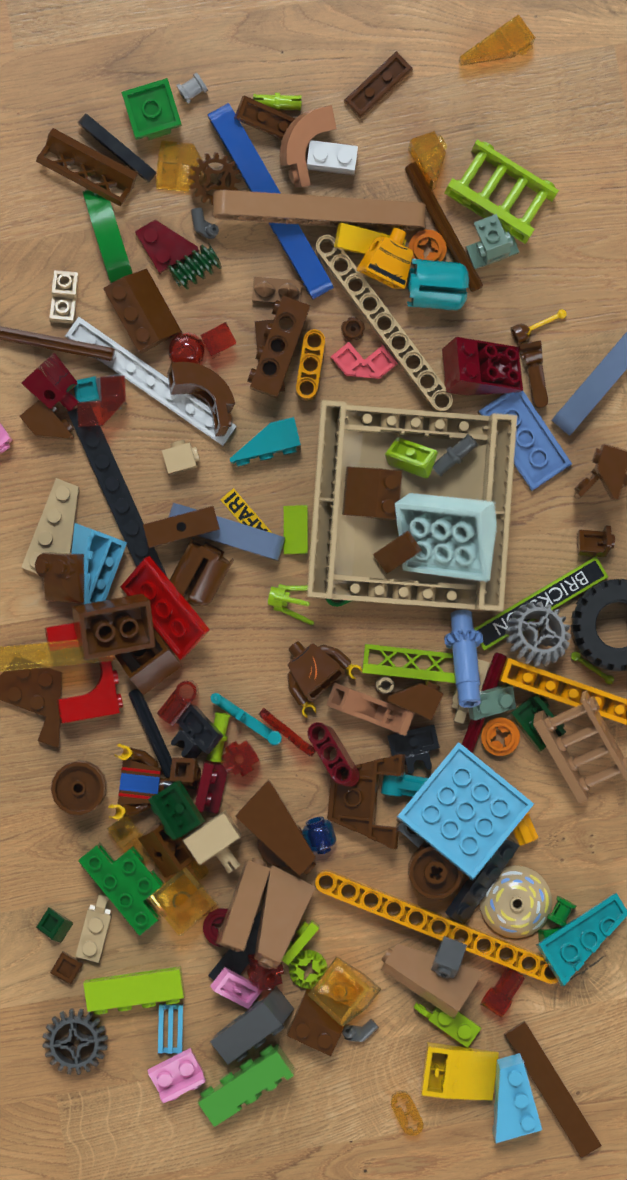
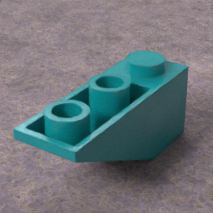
(274, 438)

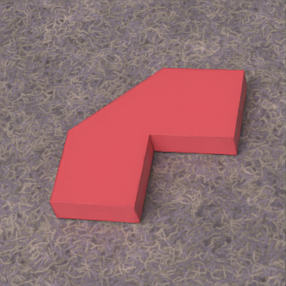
(372, 367)

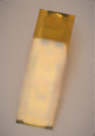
(502, 44)

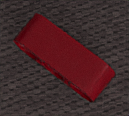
(325, 746)

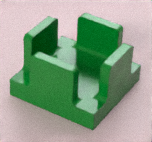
(152, 109)

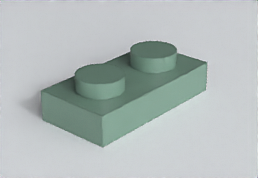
(494, 702)

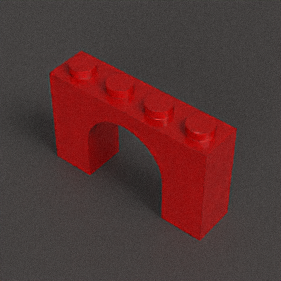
(100, 700)

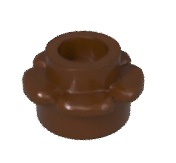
(359, 328)

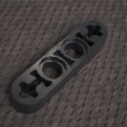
(117, 147)

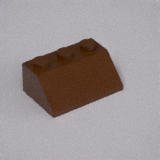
(142, 310)
(114, 626)

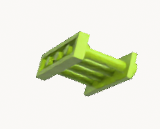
(480, 202)

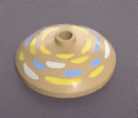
(513, 884)

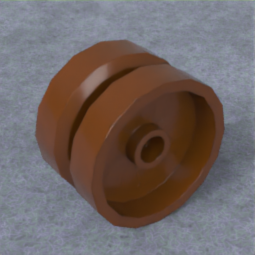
(89, 777)
(428, 884)

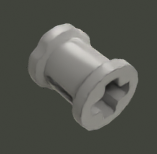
(192, 88)

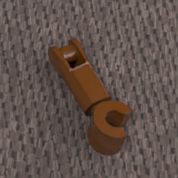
(532, 355)

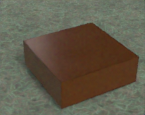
(66, 967)

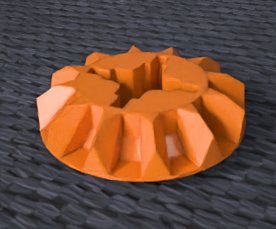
(421, 239)
(511, 740)

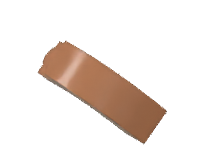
(297, 138)
(370, 709)

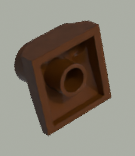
(62, 576)

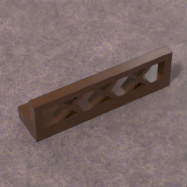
(90, 164)

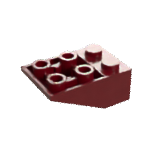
(481, 367)

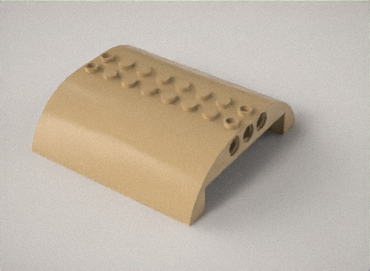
(344, 545)

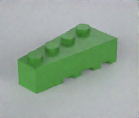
(246, 1084)

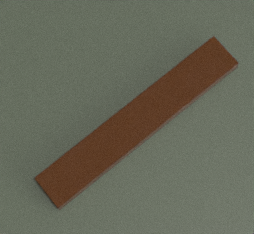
(553, 1089)

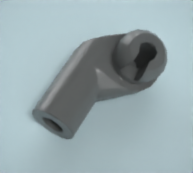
(359, 1033)

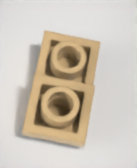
(64, 297)

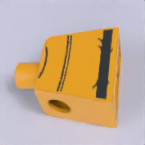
(388, 260)

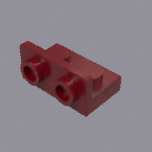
(211, 787)

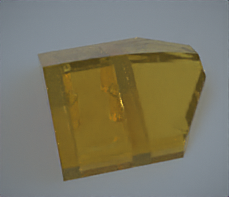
(175, 165)

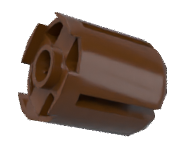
(210, 578)

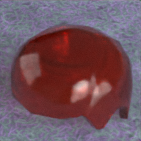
(186, 348)

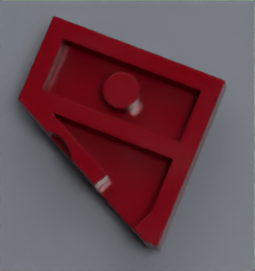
(164, 245)

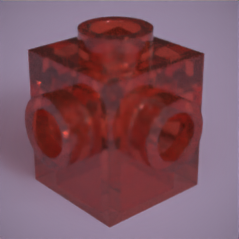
(248, 754)
(263, 977)

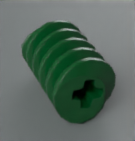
(195, 266)

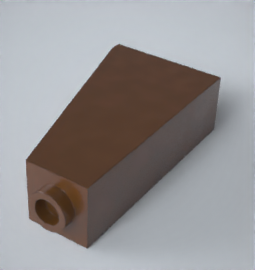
(274, 825)

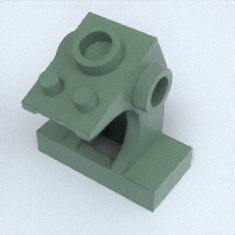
(493, 243)

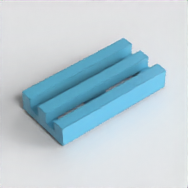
(170, 1049)

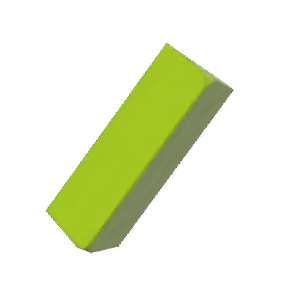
(411, 457)
(296, 529)

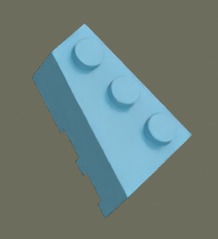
(101, 560)
(514, 1102)

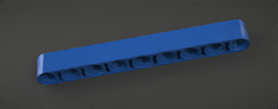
(259, 180)

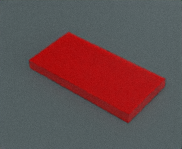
(170, 611)

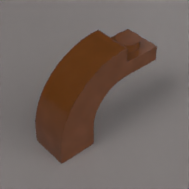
(209, 386)

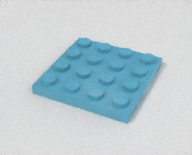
(465, 810)

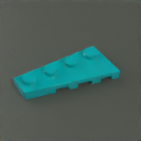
(576, 941)

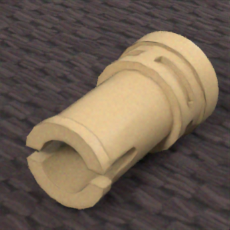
(384, 684)

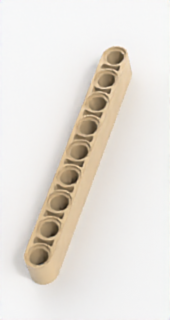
(382, 312)

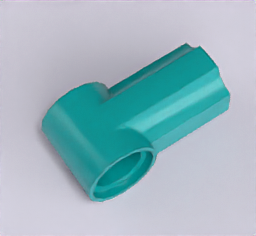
(402, 785)

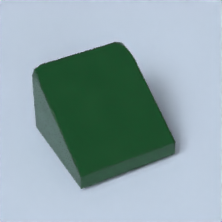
(54, 925)

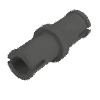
(454, 455)

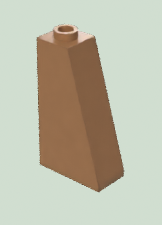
(243, 905)
(281, 912)
(414, 971)

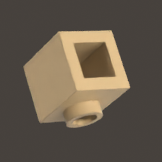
(180, 457)

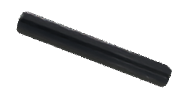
(151, 730)

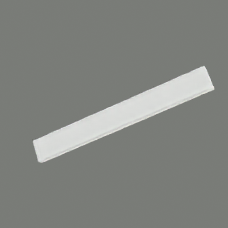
(149, 380)

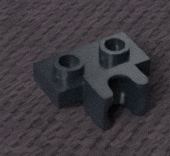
(197, 734)
(415, 745)

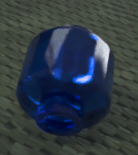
(319, 834)

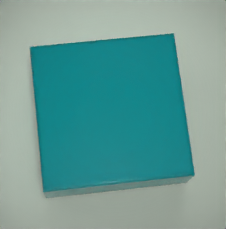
(86, 390)

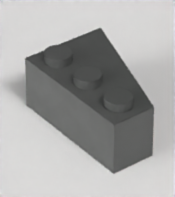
(252, 1027)

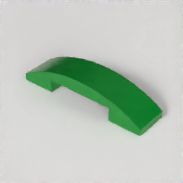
(108, 236)

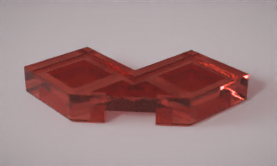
(112, 398)
(286, 731)

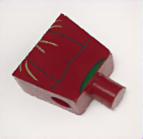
(52, 383)

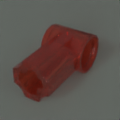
(177, 703)
(500, 996)

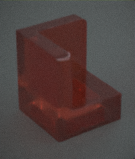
(218, 340)

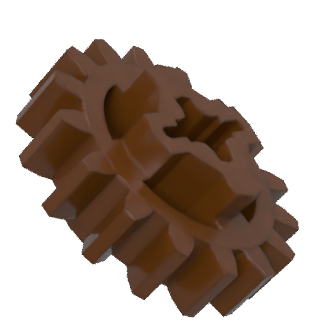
(223, 171)

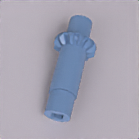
(464, 644)

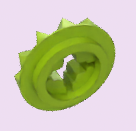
(302, 959)

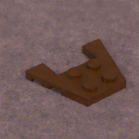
(36, 692)
(356, 805)

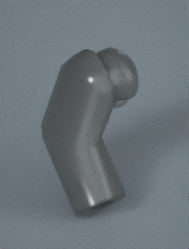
(201, 226)

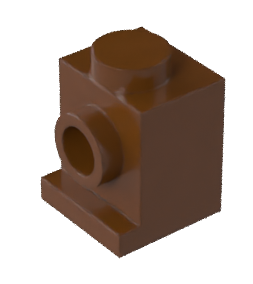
(188, 773)

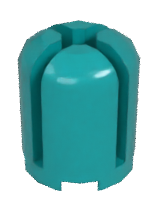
(437, 284)

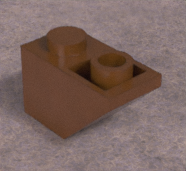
(45, 422)

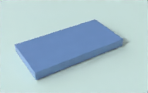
(536, 449)

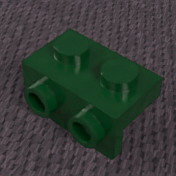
(524, 717)
(176, 810)

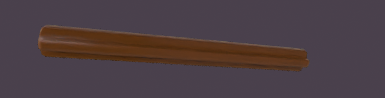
(442, 223)
(57, 343)

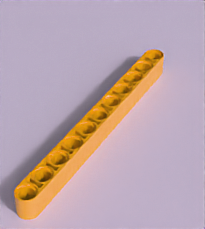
(428, 918)

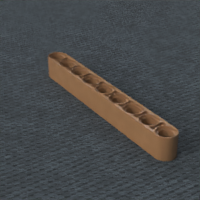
(318, 210)

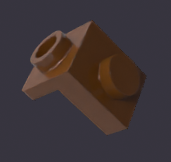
(595, 542)

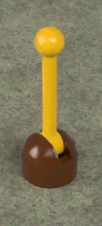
(522, 332)

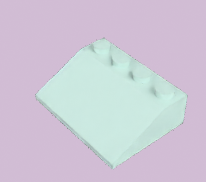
(452, 533)

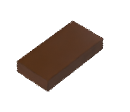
(397, 552)

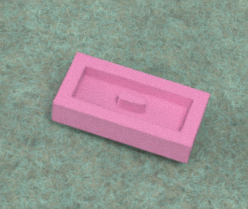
(235, 988)

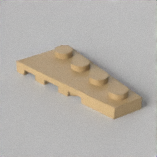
(55, 525)

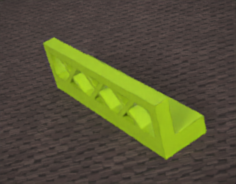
(405, 672)

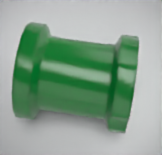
(561, 911)

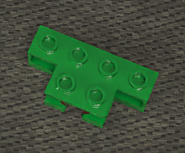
(125, 883)

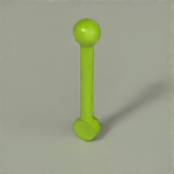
(575, 656)

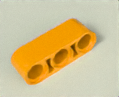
(310, 353)

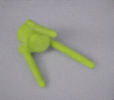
(279, 597)

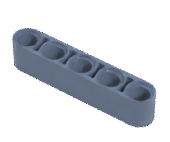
(593, 388)
(238, 535)

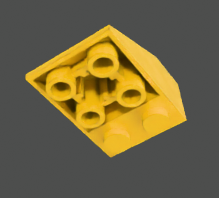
(458, 1072)

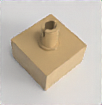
(213, 840)

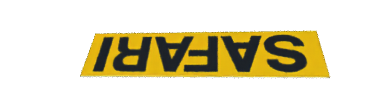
(242, 511)

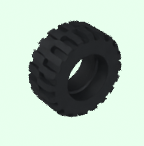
(584, 625)

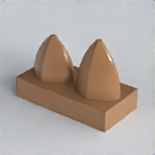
(272, 289)

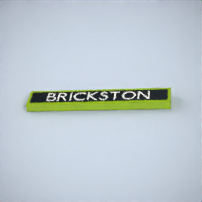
(554, 593)

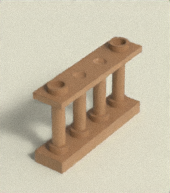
(569, 765)

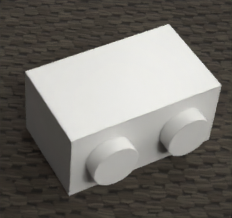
(332, 157)

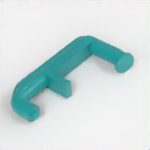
(273, 737)

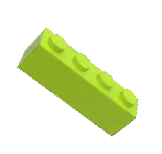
(134, 989)

